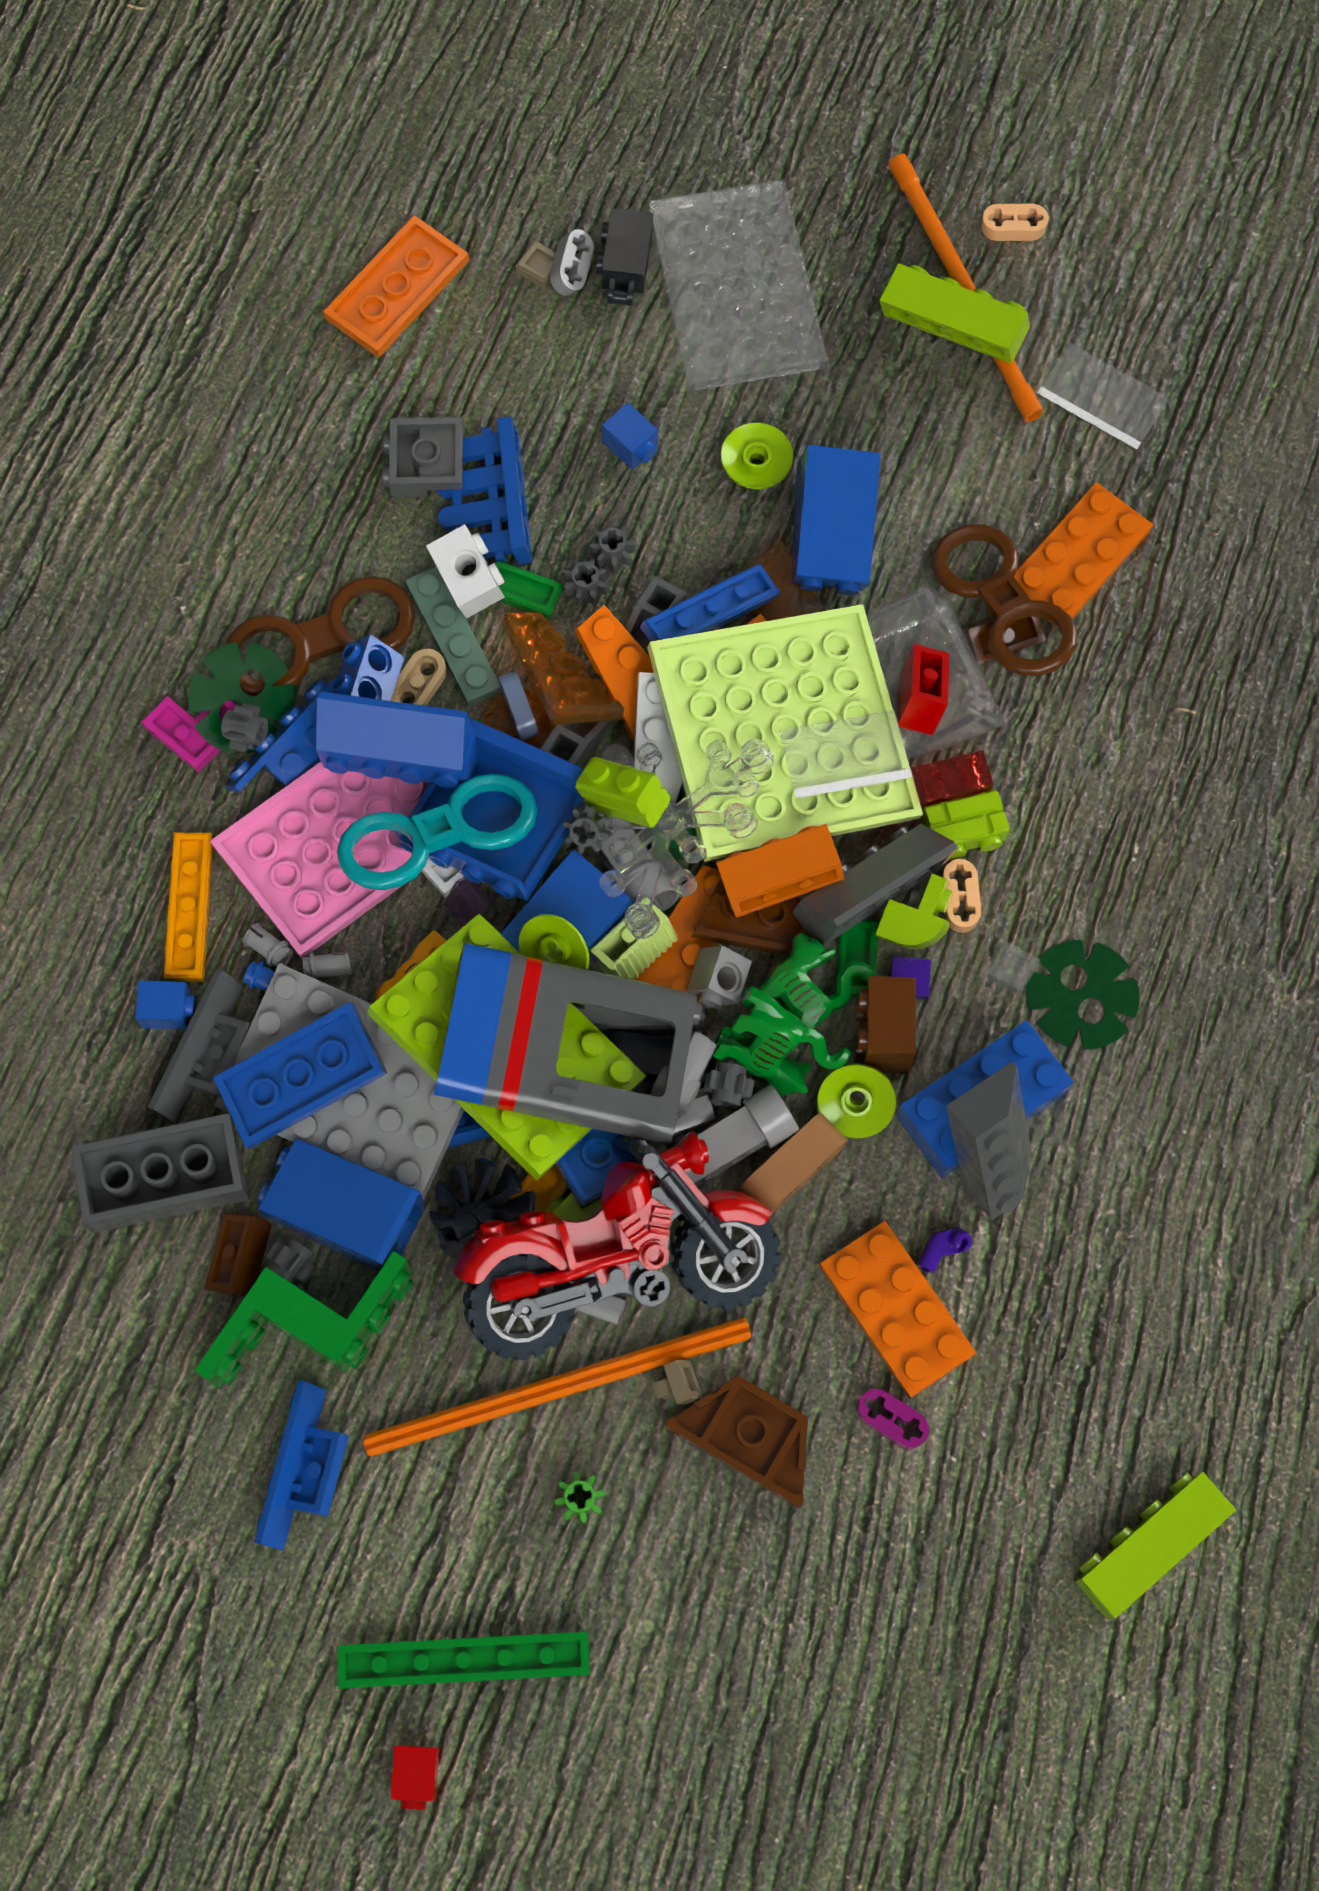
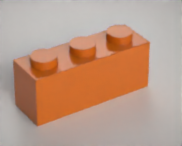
(780, 870)

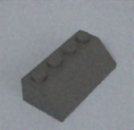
(873, 881)
(992, 1141)
(159, 1173)

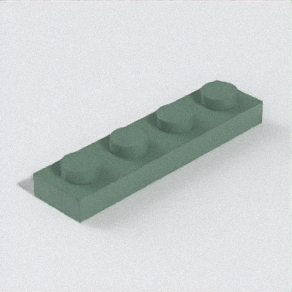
(453, 637)

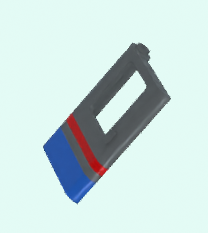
(509, 1035)

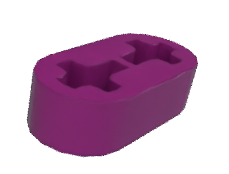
(887, 1427)

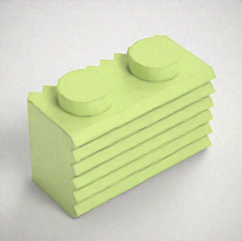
(627, 956)

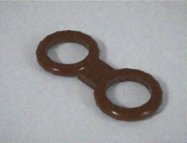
(1004, 600)
(326, 633)

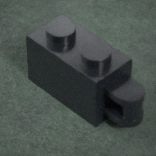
(625, 255)

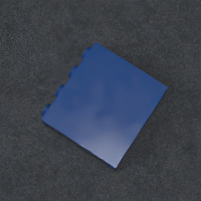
(521, 866)

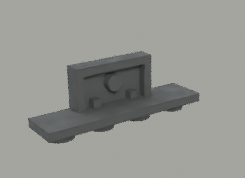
(205, 1049)

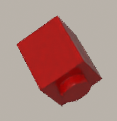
(415, 1776)

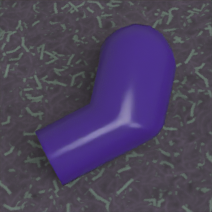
(943, 1244)

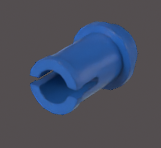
(258, 976)

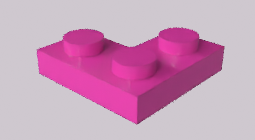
(178, 732)

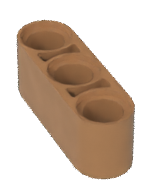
(795, 1163)

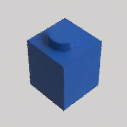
(630, 436)
(164, 1005)

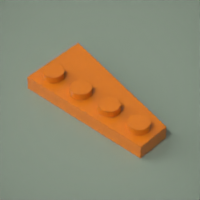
(616, 659)
(677, 964)

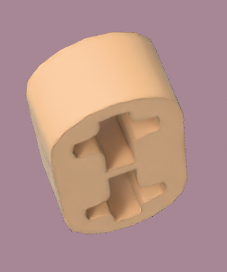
(1014, 222)
(969, 894)

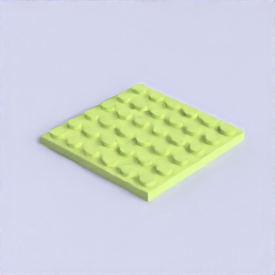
(771, 679)

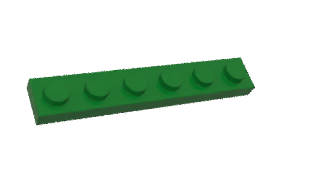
(463, 1660)

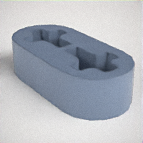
(518, 706)

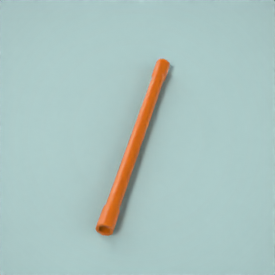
(910, 184)

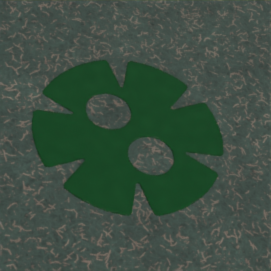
(228, 668)
(1101, 970)

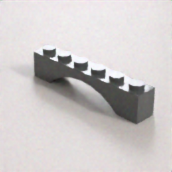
(580, 740)

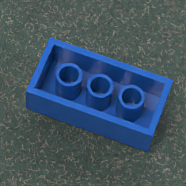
(1041, 1084)

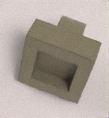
(680, 1383)

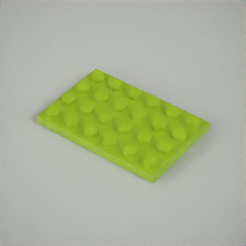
(418, 1018)

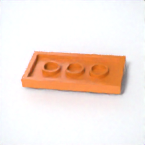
(396, 286)
(1083, 551)
(897, 1309)

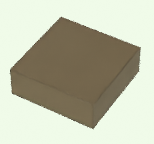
(536, 264)

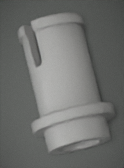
(268, 946)
(327, 965)

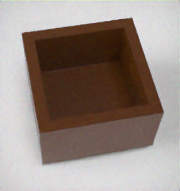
(888, 1023)

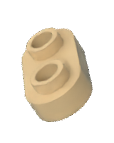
(415, 684)

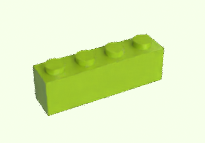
(955, 312)
(1155, 1545)

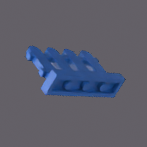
(491, 479)

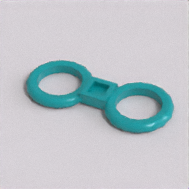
(436, 830)

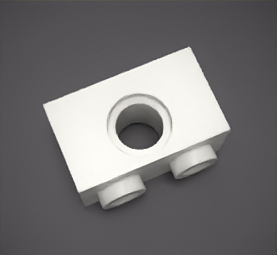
(452, 555)

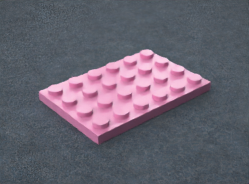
(290, 844)

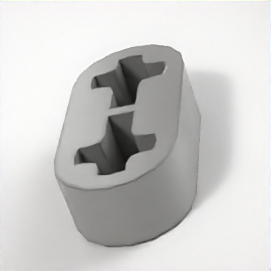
(567, 260)

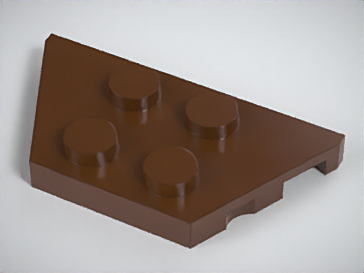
(750, 1435)

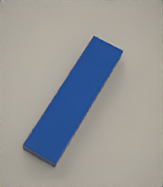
(713, 606)

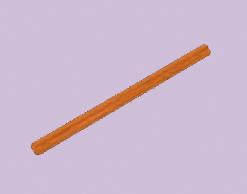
(556, 1387)

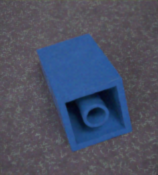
(834, 519)
(577, 897)
(341, 1204)

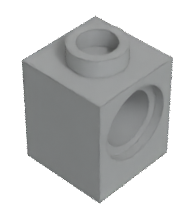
(731, 971)

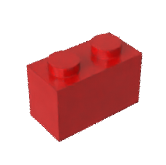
(923, 689)

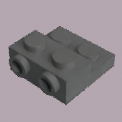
(423, 455)

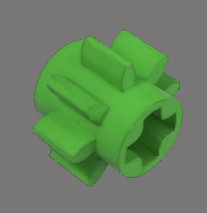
(570, 1492)

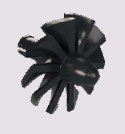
(479, 1207)

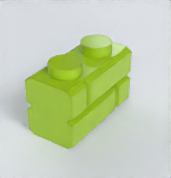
(623, 792)
(970, 822)

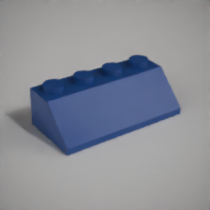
(395, 740)

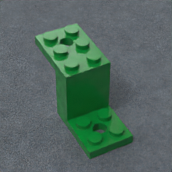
(306, 1322)

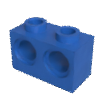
(368, 669)

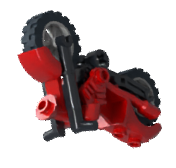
(554, 1264)

